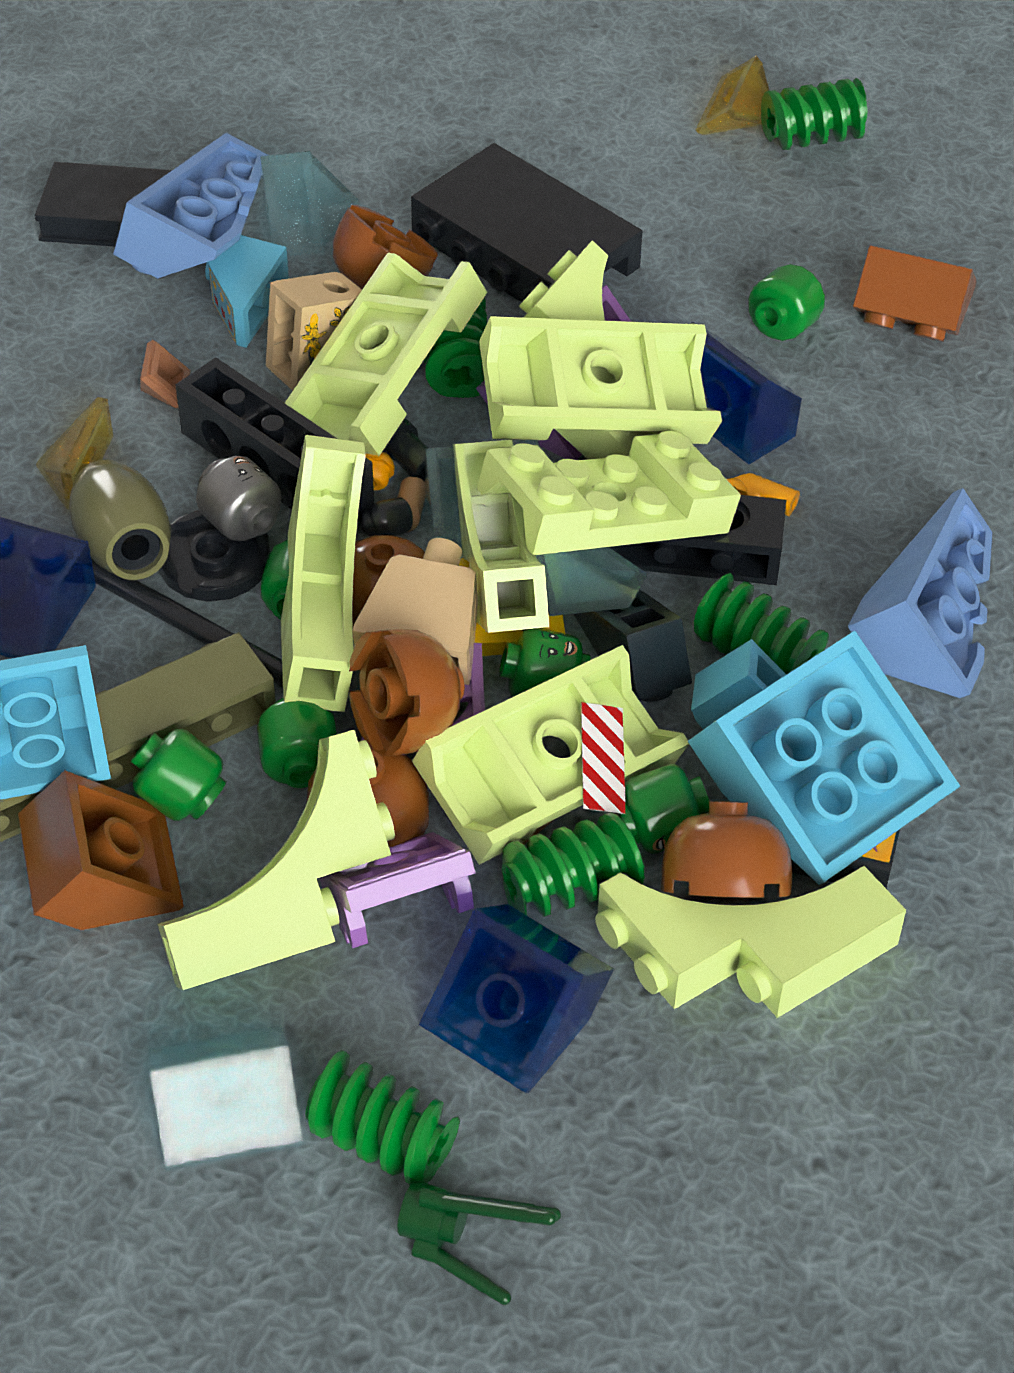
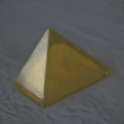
(736, 99)
(76, 448)

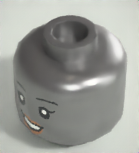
(236, 496)

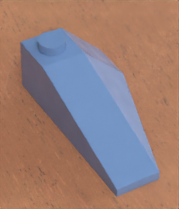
(191, 210)
(928, 599)

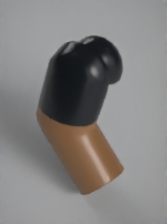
(396, 514)

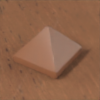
(161, 374)

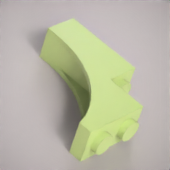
(579, 297)
(494, 544)
(321, 570)
(282, 905)
(777, 948)

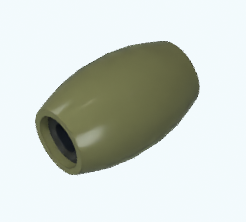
(120, 519)

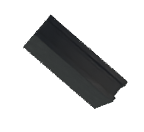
(89, 201)

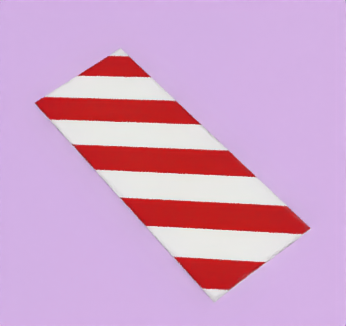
(603, 758)

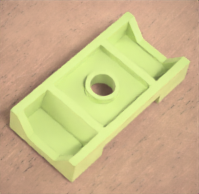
(400, 315)
(544, 382)
(616, 500)
(502, 780)

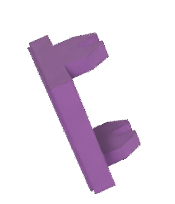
(410, 869)

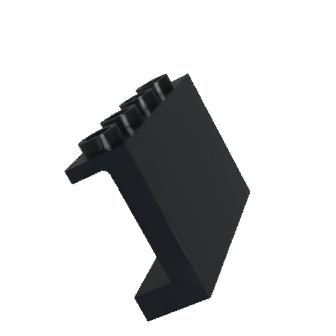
(517, 222)

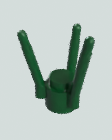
(439, 1216)

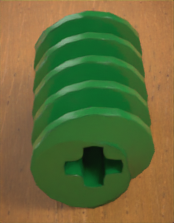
(814, 111)
(455, 360)
(731, 620)
(569, 862)
(378, 1123)

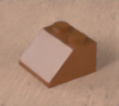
(914, 292)
(97, 855)

